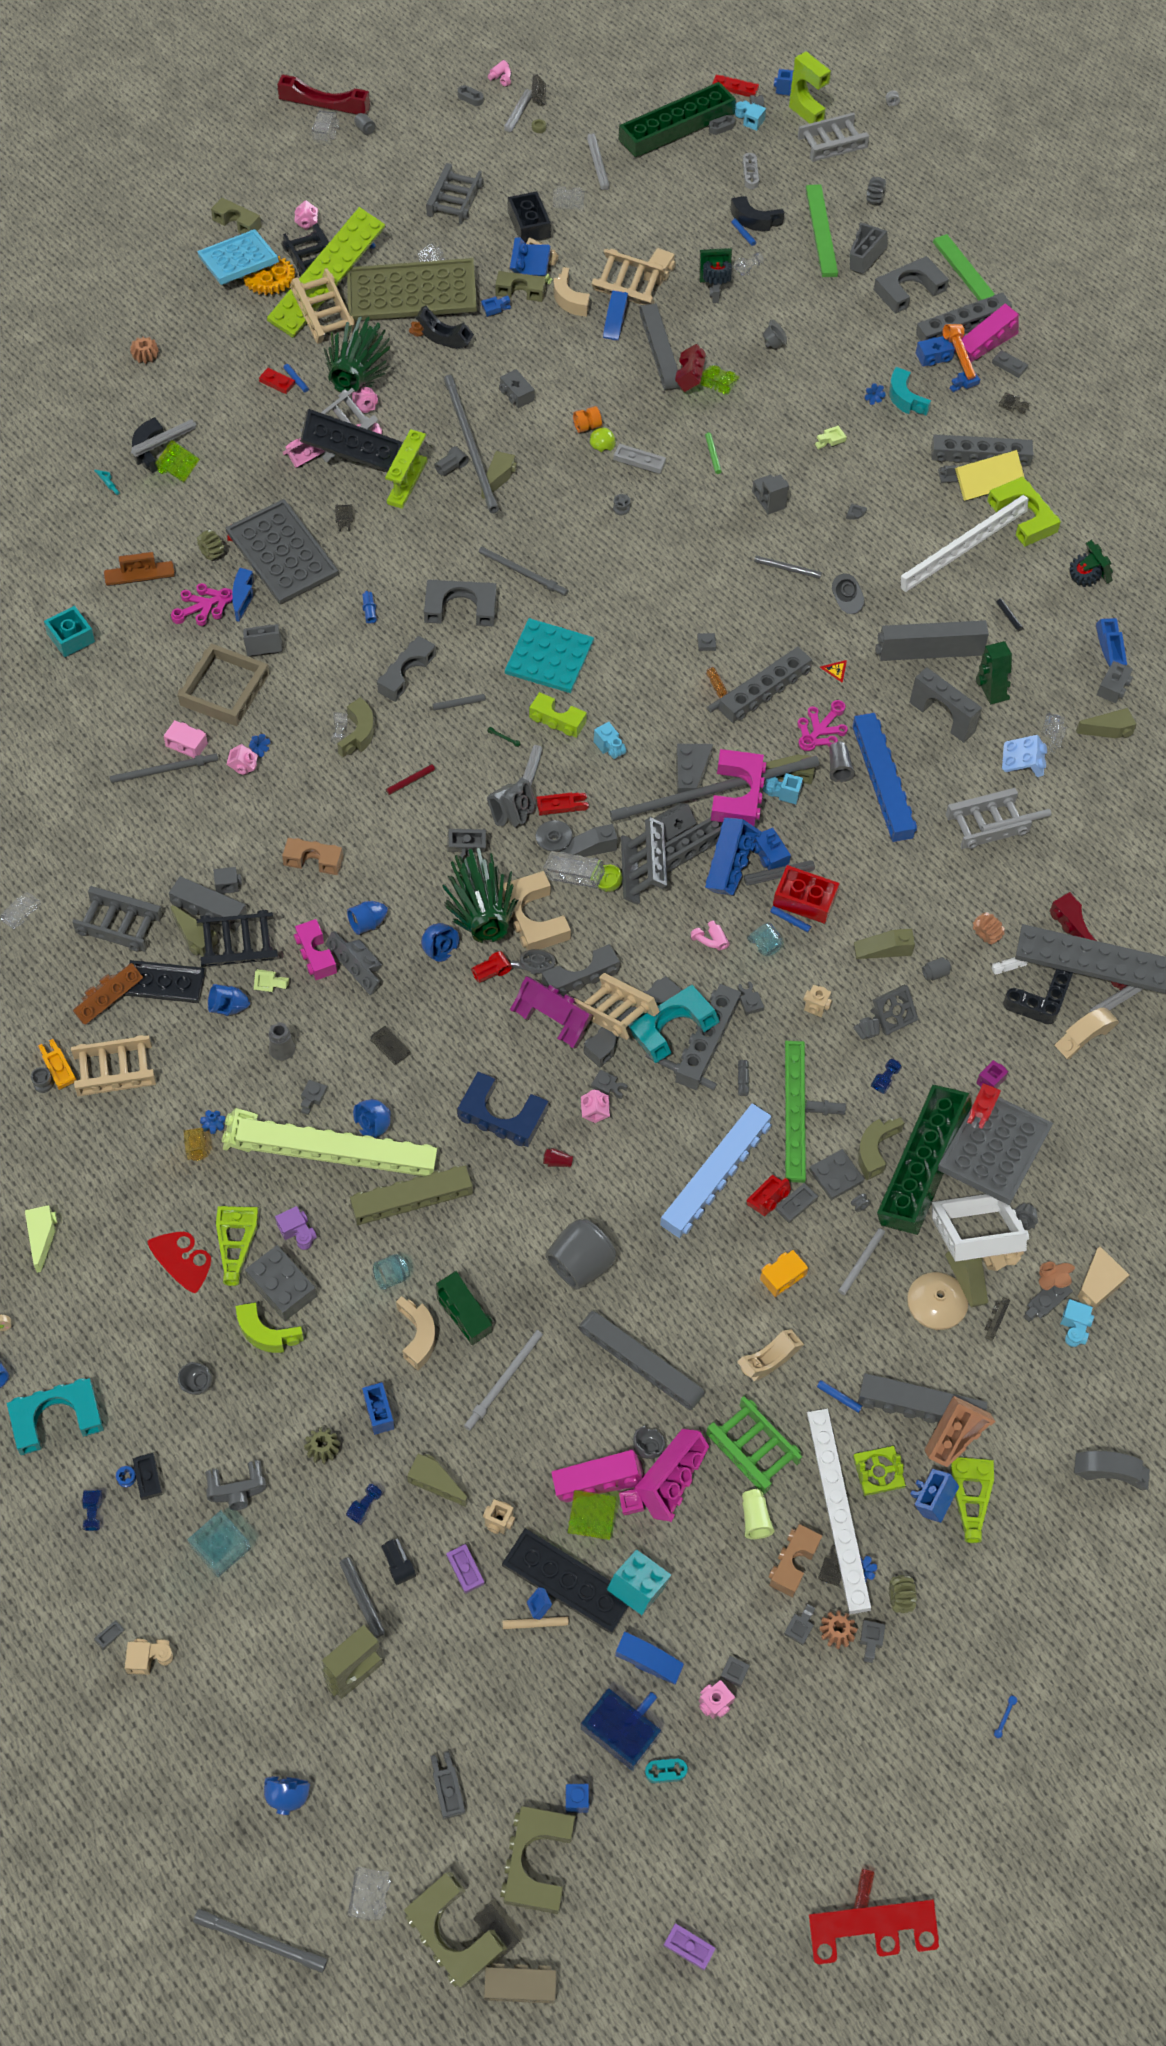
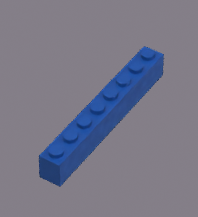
(884, 777)

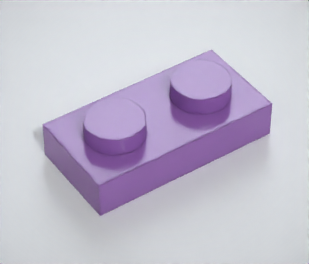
(465, 1569)
(689, 1947)

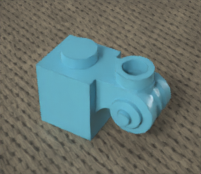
(753, 114)
(608, 740)
(787, 790)
(1077, 1317)

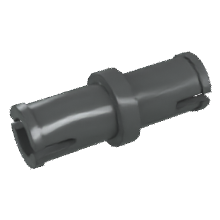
(825, 1107)

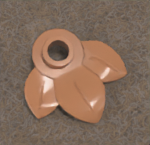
(1055, 1275)

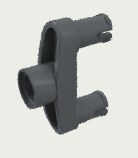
(238, 1492)

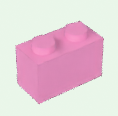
(185, 739)

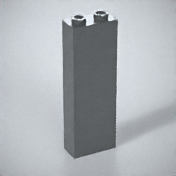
(932, 640)

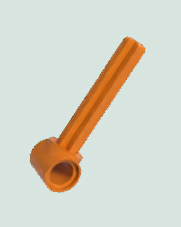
(955, 333)

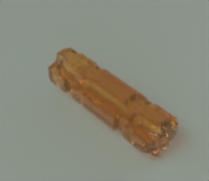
(716, 682)

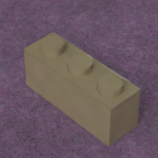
(520, 1984)

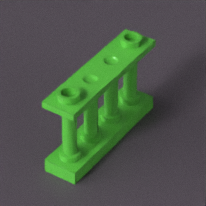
(747, 1464)

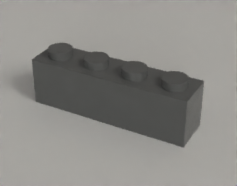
(205, 901)

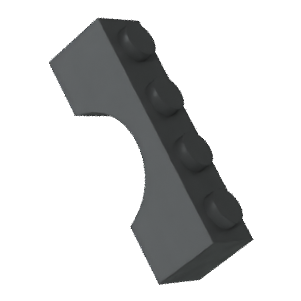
(419, 653)
(603, 961)

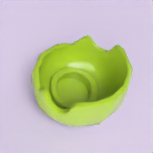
(602, 439)
(611, 879)

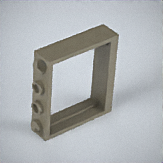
(245, 700)

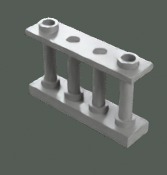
(836, 147)
(364, 421)
(991, 803)

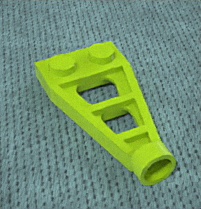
(235, 1217)
(977, 1471)

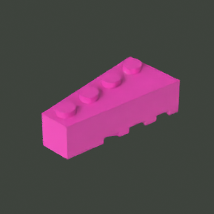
(991, 332)
(671, 1474)
(599, 1475)

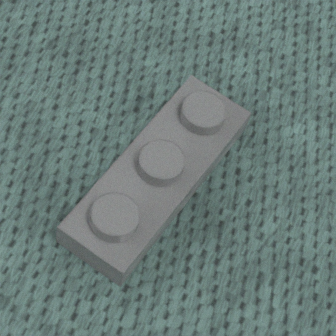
(639, 458)

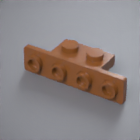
(138, 568)
(106, 993)

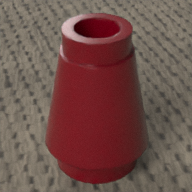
(556, 1158)

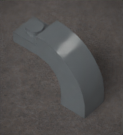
(1112, 1465)

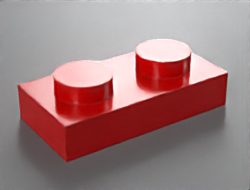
(276, 380)

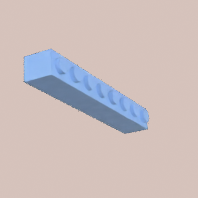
(715, 1171)

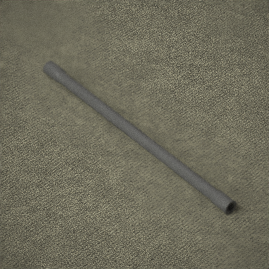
(489, 498)
(625, 812)

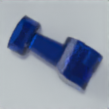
(883, 1081)
(91, 1501)
(358, 1510)

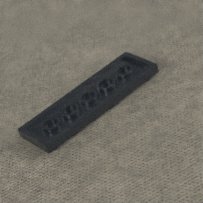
(349, 440)
(565, 1580)

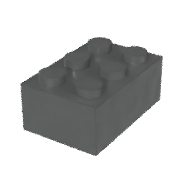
(281, 1283)

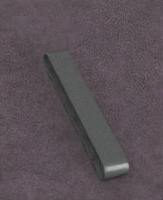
(659, 345)
(641, 1360)

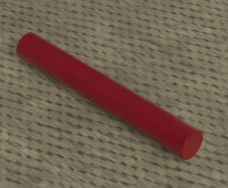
(412, 778)

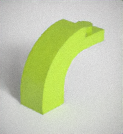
(261, 1336)

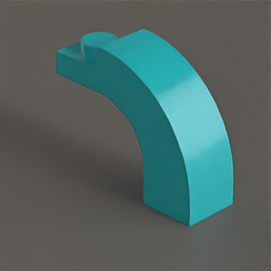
(902, 397)

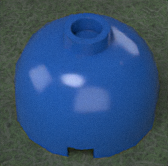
(439, 938)
(372, 1117)
(286, 1793)

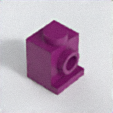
(993, 1075)

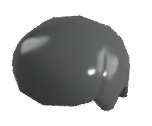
(194, 1378)
(648, 1443)

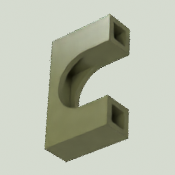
(351, 1662)
(520, 1888)
(426, 1914)

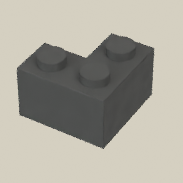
(771, 492)

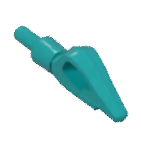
(107, 480)

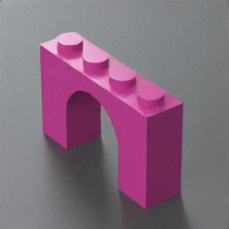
(749, 768)

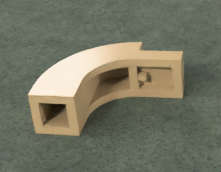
(567, 299)
(1091, 1025)
(423, 1344)
(772, 1356)

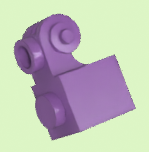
(292, 1224)

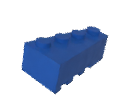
(731, 855)

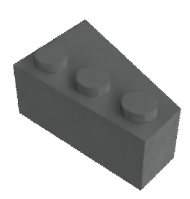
(867, 247)
(691, 765)

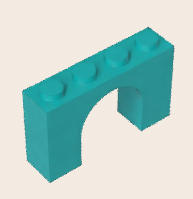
(687, 1004)
(26, 1411)

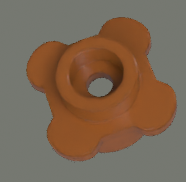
(416, 329)

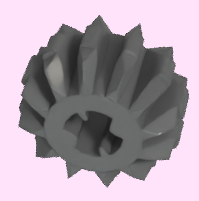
(876, 190)

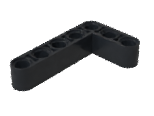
(1040, 1004)

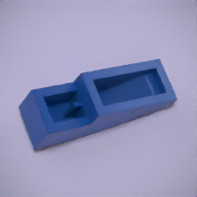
(615, 315)
(242, 592)
(1111, 641)
(649, 1658)

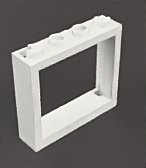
(981, 1246)

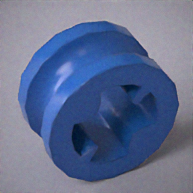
(122, 1471)

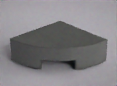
(856, 511)

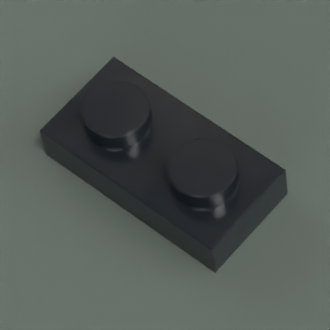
(147, 1476)

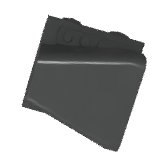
(512, 803)

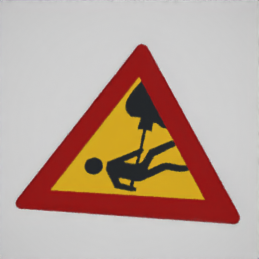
(836, 669)

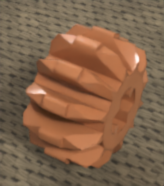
(144, 349)
(988, 928)
(835, 1636)

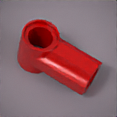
(495, 965)

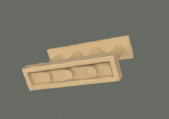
(633, 296)
(311, 316)
(620, 991)
(117, 1082)

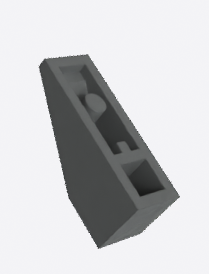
(593, 842)

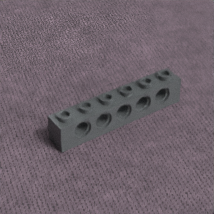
(968, 316)
(978, 448)
(765, 685)
(691, 843)
(692, 1075)

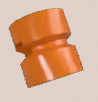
(587, 419)

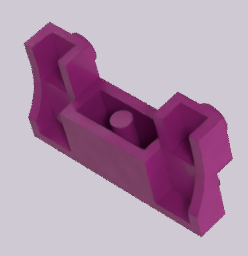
(554, 1005)

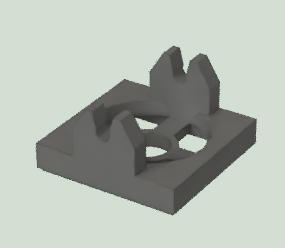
(904, 995)

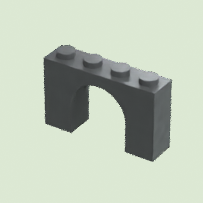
(920, 271)
(440, 592)
(964, 710)

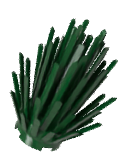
(350, 367)
(482, 899)

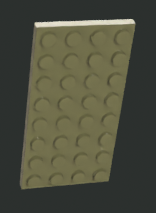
(407, 287)

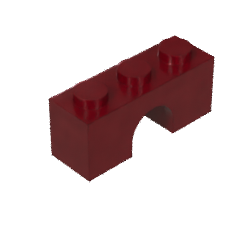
(693, 364)

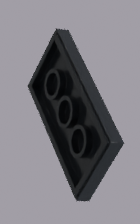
(168, 982)

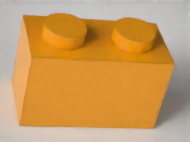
(783, 1273)

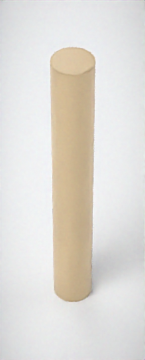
(532, 1623)

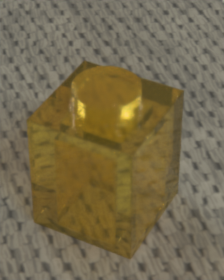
(195, 1144)

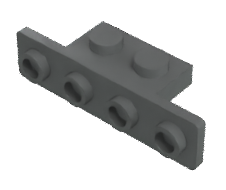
(357, 960)

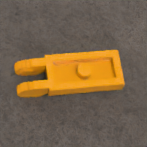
(57, 1065)

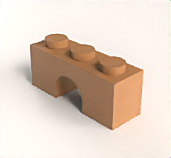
(298, 851)
(802, 1543)

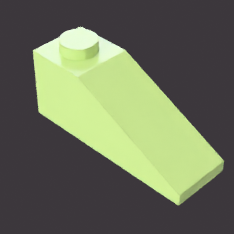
(41, 1232)

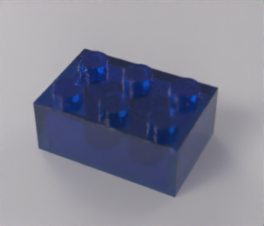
(620, 1729)

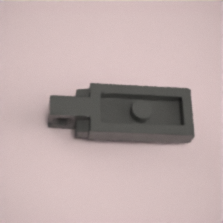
(1046, 1301)

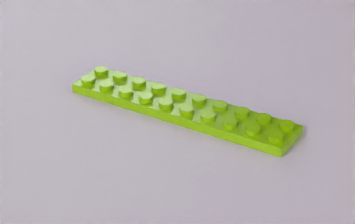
(338, 257)

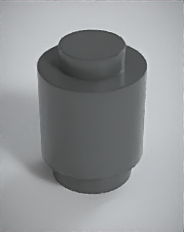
(364, 123)
(936, 969)

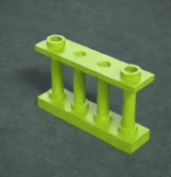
(406, 469)

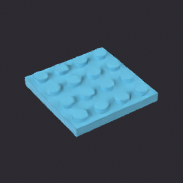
(238, 257)

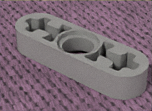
(750, 166)

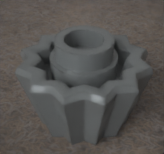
(867, 1028)
(1027, 1215)

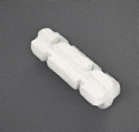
(1007, 965)

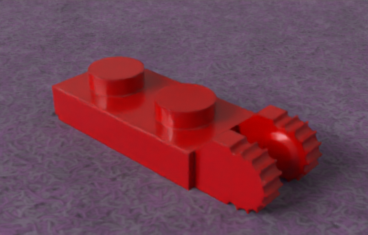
(561, 803)
(984, 1104)

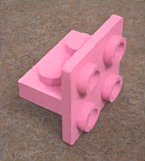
(301, 452)

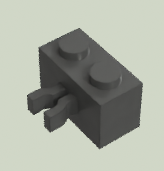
(262, 640)
(1115, 681)
(464, 839)

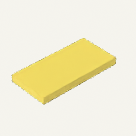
(982, 476)

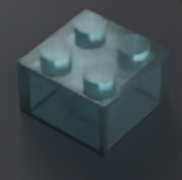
(219, 1543)

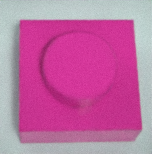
(631, 1502)

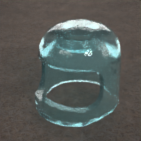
(766, 939)
(394, 1270)

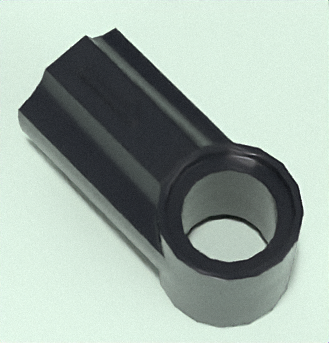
(400, 1567)

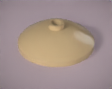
(936, 1311)

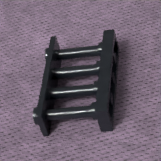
(315, 236)
(230, 957)

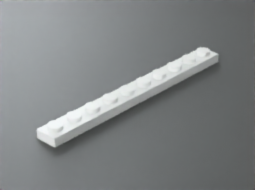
(964, 543)
(839, 1512)

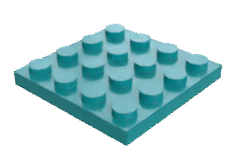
(549, 655)

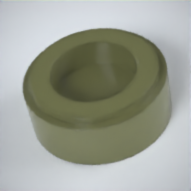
(539, 126)

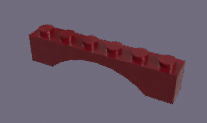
(294, 90)
(1069, 914)

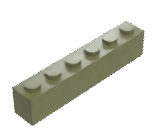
(411, 1195)

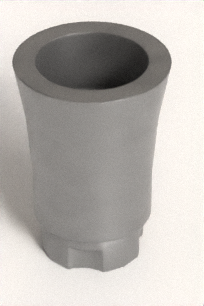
(840, 764)
(281, 1043)

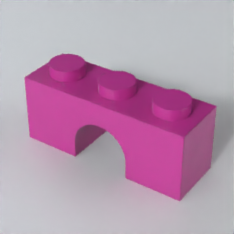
(319, 962)

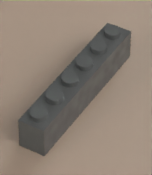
(907, 1398)

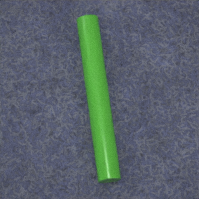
(713, 453)

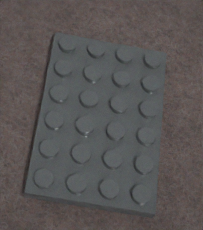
(282, 551)
(998, 1154)

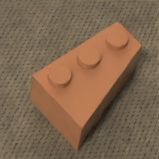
(956, 1430)

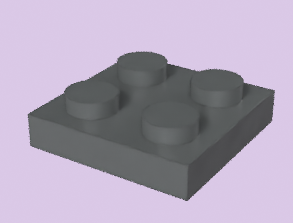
(836, 1174)

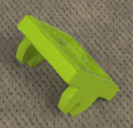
(889, 1453)

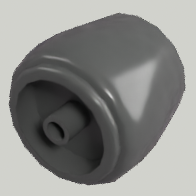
(581, 1253)

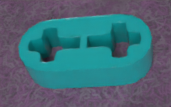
(666, 1765)

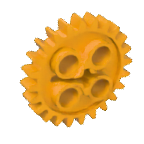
(271, 278)

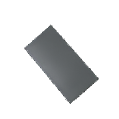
(108, 1635)

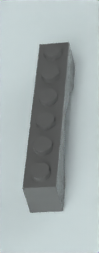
(601, 1046)

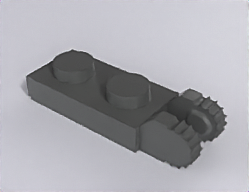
(447, 1788)

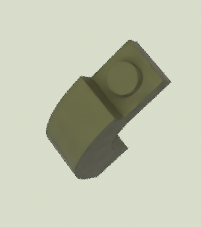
(362, 736)
(869, 1158)

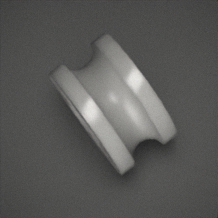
(892, 94)

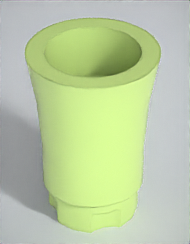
(756, 1515)

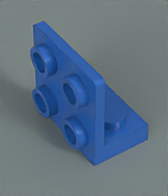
(530, 258)

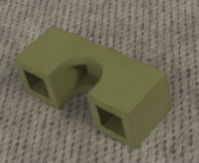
(227, 211)
(509, 282)

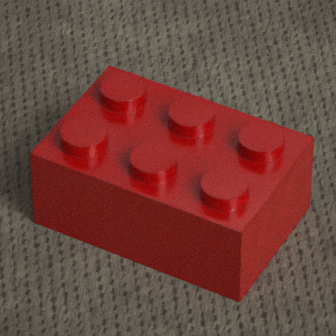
(805, 894)

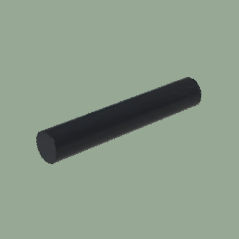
(1009, 615)

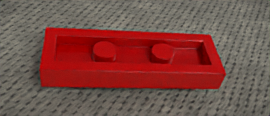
(737, 86)

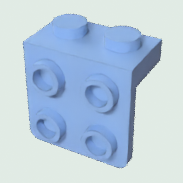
(1025, 753)

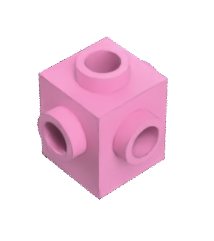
(306, 215)
(365, 399)
(242, 759)
(595, 1106)
(719, 1693)

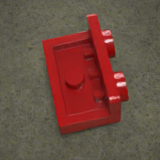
(769, 1195)

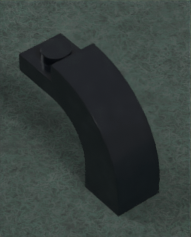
(753, 218)
(443, 334)
(144, 432)

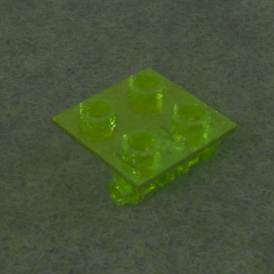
(722, 378)
(176, 461)
(592, 1515)

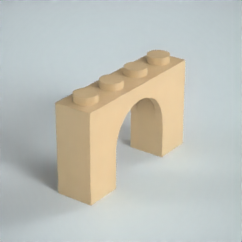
(535, 934)

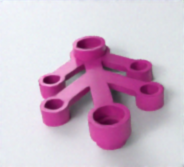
(221, 597)
(821, 728)

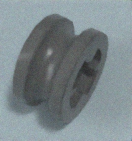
(860, 1202)

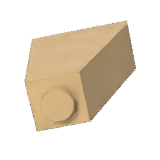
(1101, 1279)

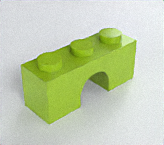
(569, 722)

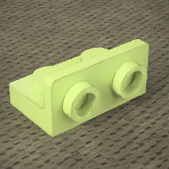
(232, 1123)

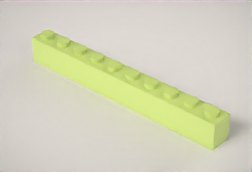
(336, 1147)

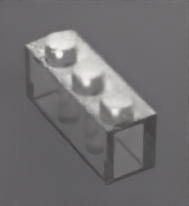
(574, 869)

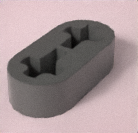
(470, 95)
(721, 124)

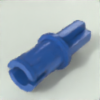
(369, 607)

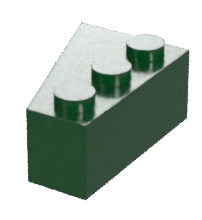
(994, 672)
(463, 1308)

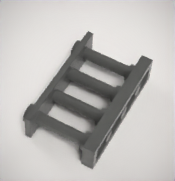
(443, 185)
(655, 860)
(117, 902)

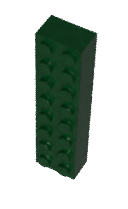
(676, 119)
(918, 1169)

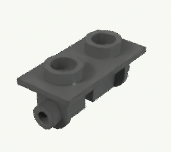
(948, 473)

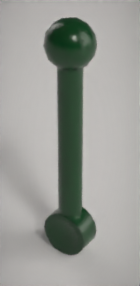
(516, 742)

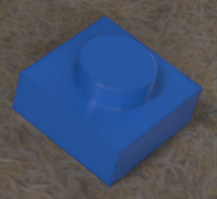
(539, 1603)

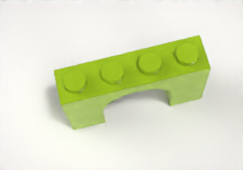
(801, 102)
(1035, 529)

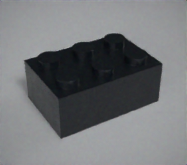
(529, 216)

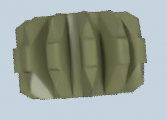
(210, 544)
(319, 1438)
(902, 1594)

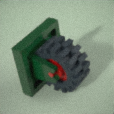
(715, 265)
(1090, 567)

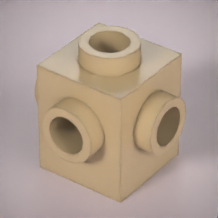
(817, 1000)
(502, 1510)

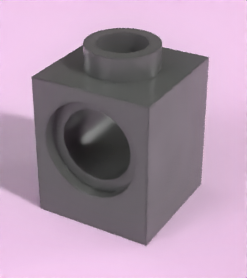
(227, 880)

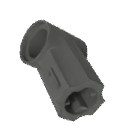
(454, 459)

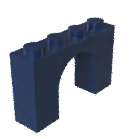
(518, 1129)

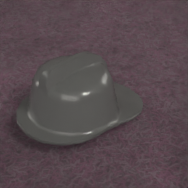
(774, 335)
(848, 593)

